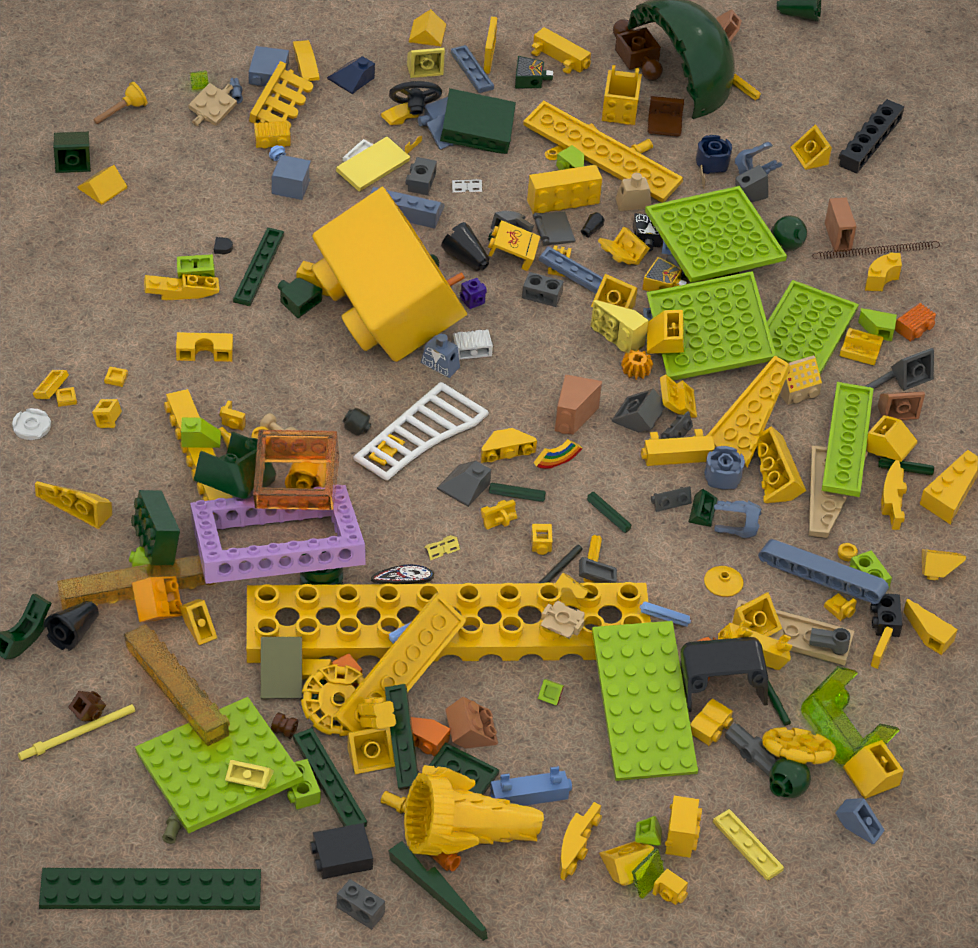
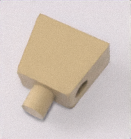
(633, 193)

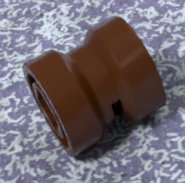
(284, 725)

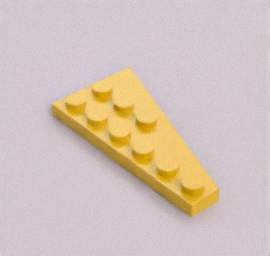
(747, 417)

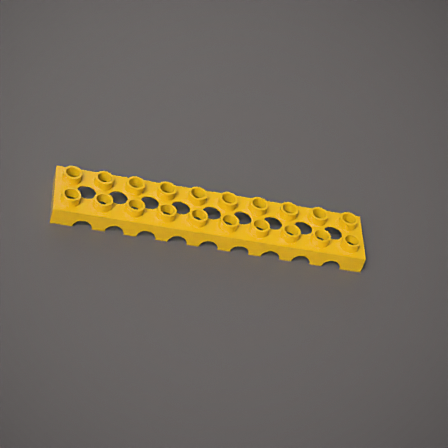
(467, 598)

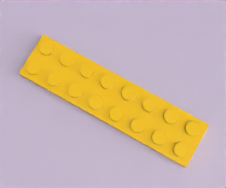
(406, 657)

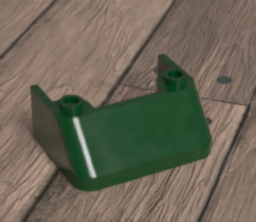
(235, 470)

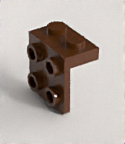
(665, 116)

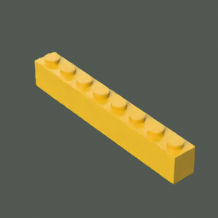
(181, 405)

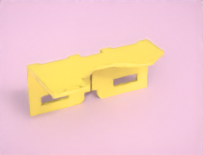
(439, 549)

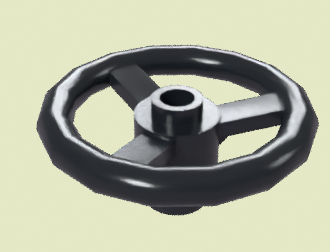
(415, 97)

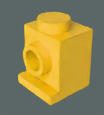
(107, 413)
(541, 542)
(670, 887)

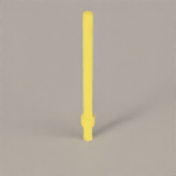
(40, 747)

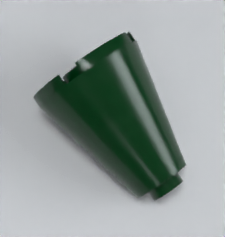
(801, 8)

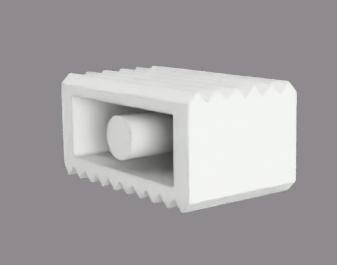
(473, 344)

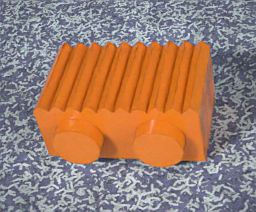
(915, 322)

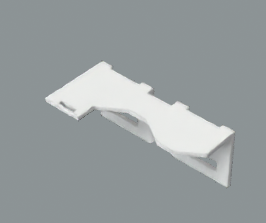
(467, 186)

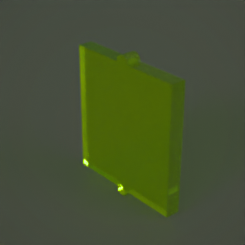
(647, 873)

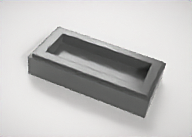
(597, 571)

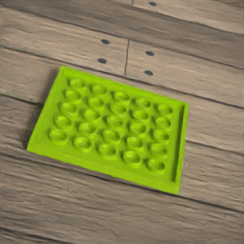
(715, 234)
(721, 325)
(195, 773)

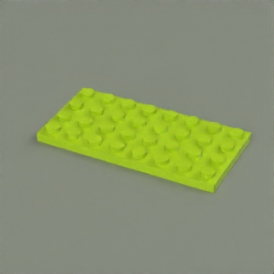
(644, 701)

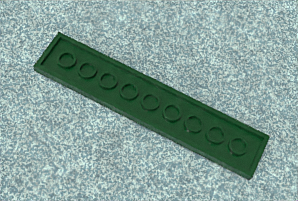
(150, 888)

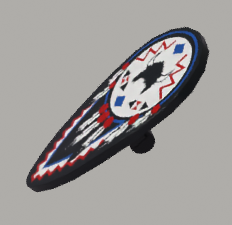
(403, 575)

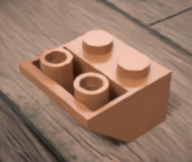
(471, 724)

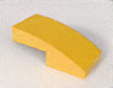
(397, 114)

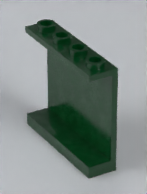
(478, 121)

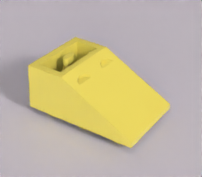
(619, 325)

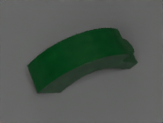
(27, 630)

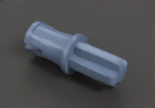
(237, 90)

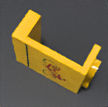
(514, 241)

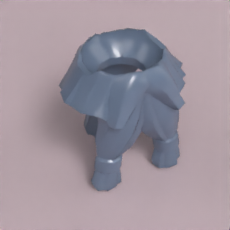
(745, 158)
(752, 513)

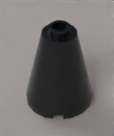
(466, 247)
(71, 624)

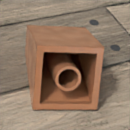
(577, 403)

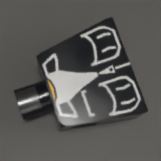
(645, 231)

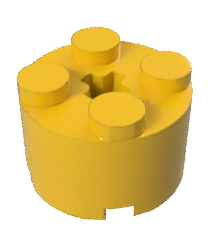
(306, 475)

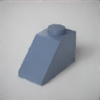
(860, 819)

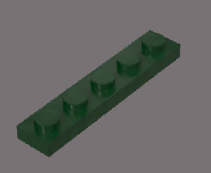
(402, 737)

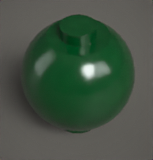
(790, 232)
(789, 778)

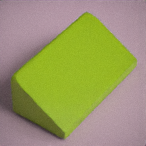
(648, 831)

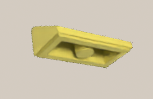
(248, 774)

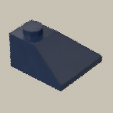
(354, 74)

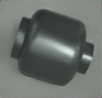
(357, 421)

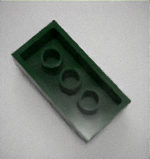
(155, 527)

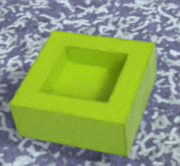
(551, 692)

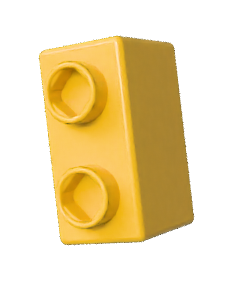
(387, 277)

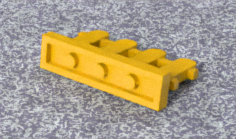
(280, 90)

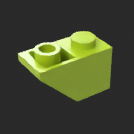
(570, 158)
(878, 323)

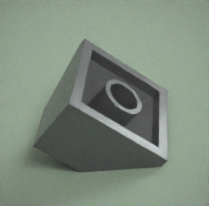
(466, 482)

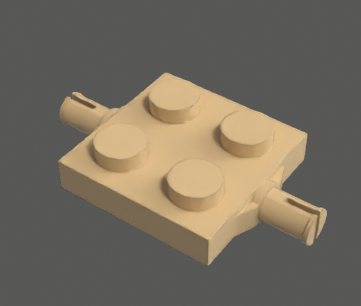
(212, 104)

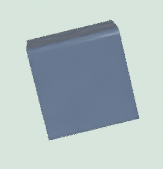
(291, 177)

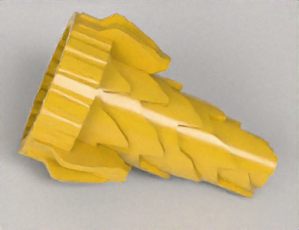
(451, 819)

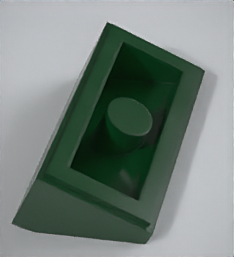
(703, 508)

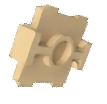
(562, 619)

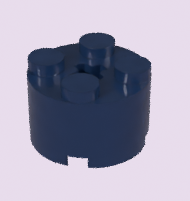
(713, 154)

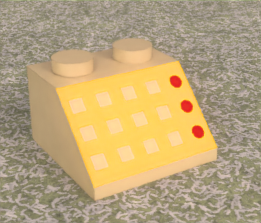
(802, 381)

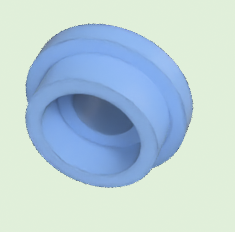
(276, 151)

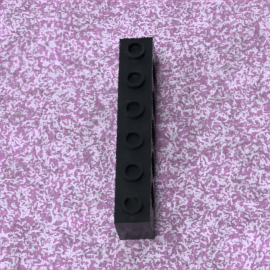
(871, 136)

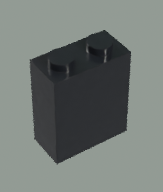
(341, 851)

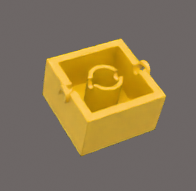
(683, 826)

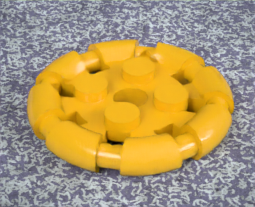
(325, 696)
(799, 745)

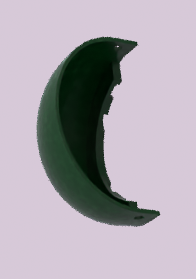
(700, 44)

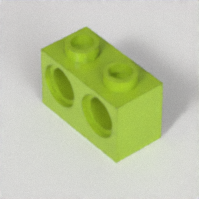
(196, 265)
(870, 564)
(308, 786)

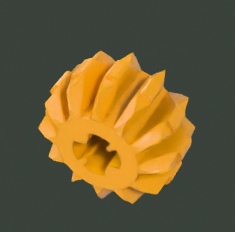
(637, 364)

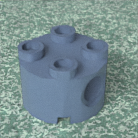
(724, 468)

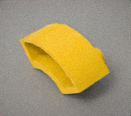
(883, 271)

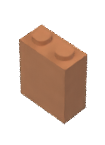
(840, 224)

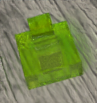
(198, 80)

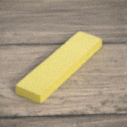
(748, 844)

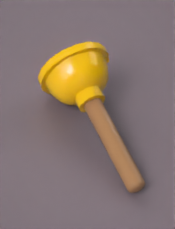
(133, 96)

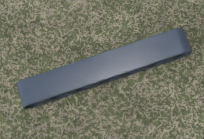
(824, 571)

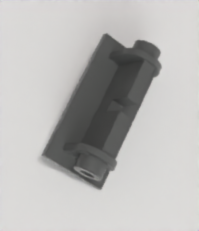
(679, 427)
(672, 498)

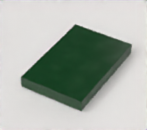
(466, 765)

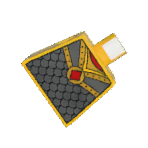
(662, 276)

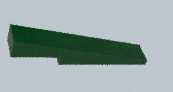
(437, 887)

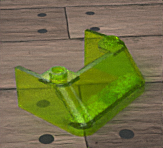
(826, 716)

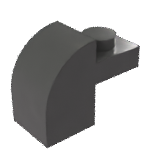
(512, 218)

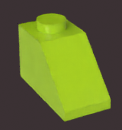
(199, 433)

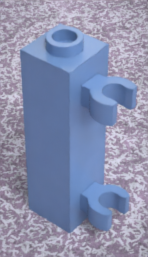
(532, 789)

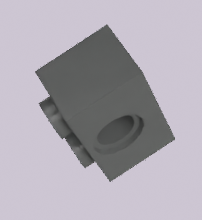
(421, 176)

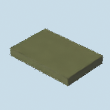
(281, 667)

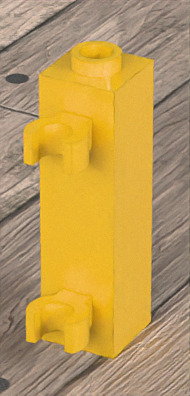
(562, 50)
(677, 450)
(775, 651)

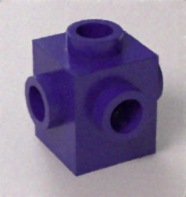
(473, 293)

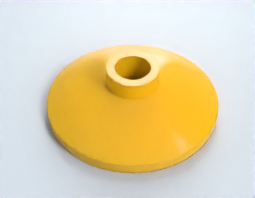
(723, 586)

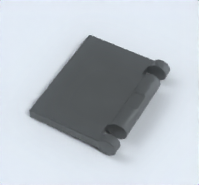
(554, 228)

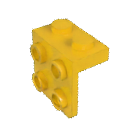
(625, 247)

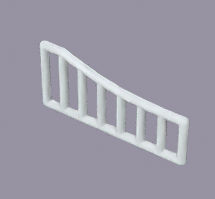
(422, 446)

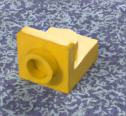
(841, 607)

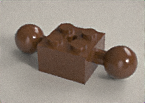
(638, 49)

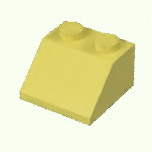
(426, 62)

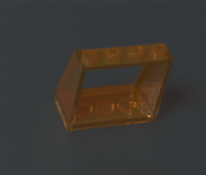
(296, 447)

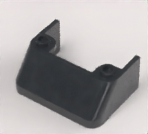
(723, 658)

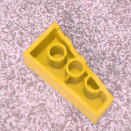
(951, 487)

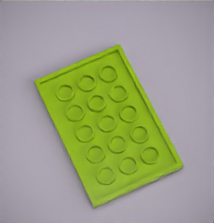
(809, 323)

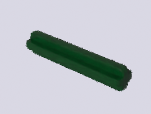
(908, 466)
(517, 492)
(609, 512)

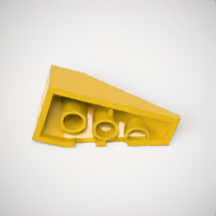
(80, 504)

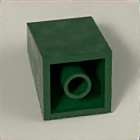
(72, 152)

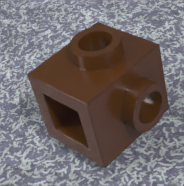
(87, 706)

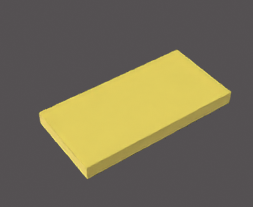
(373, 163)

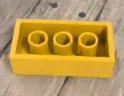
(564, 189)

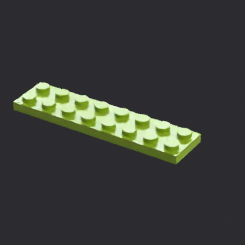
(847, 439)

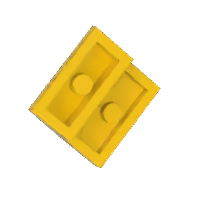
(861, 346)
(678, 396)

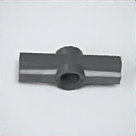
(751, 748)

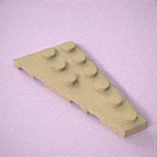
(823, 505)

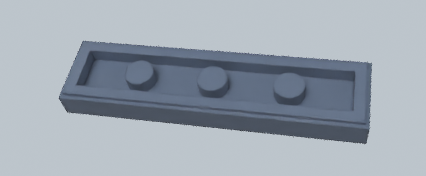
(472, 69)
(571, 269)

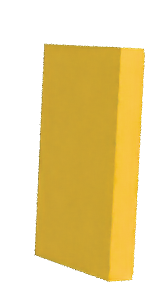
(490, 45)

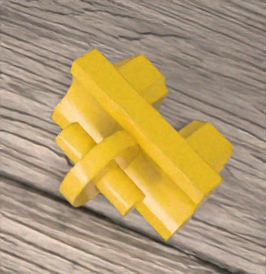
(499, 514)

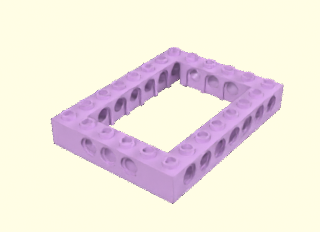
(342, 550)

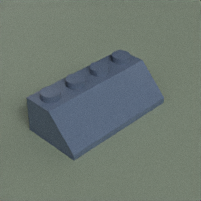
(417, 209)

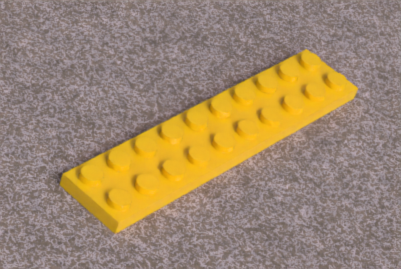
(601, 149)

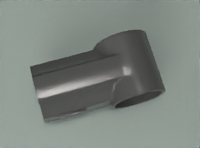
(836, 640)

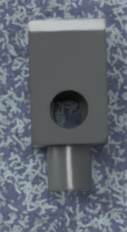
(754, 183)

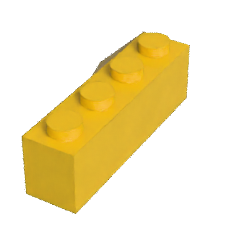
(779, 472)

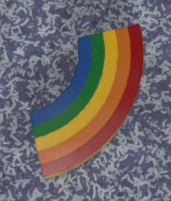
(553, 457)

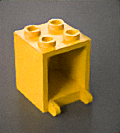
(621, 96)

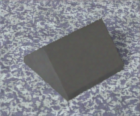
(915, 369)

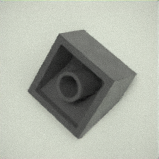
(640, 411)

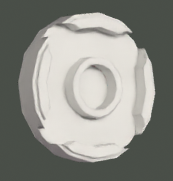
(31, 424)

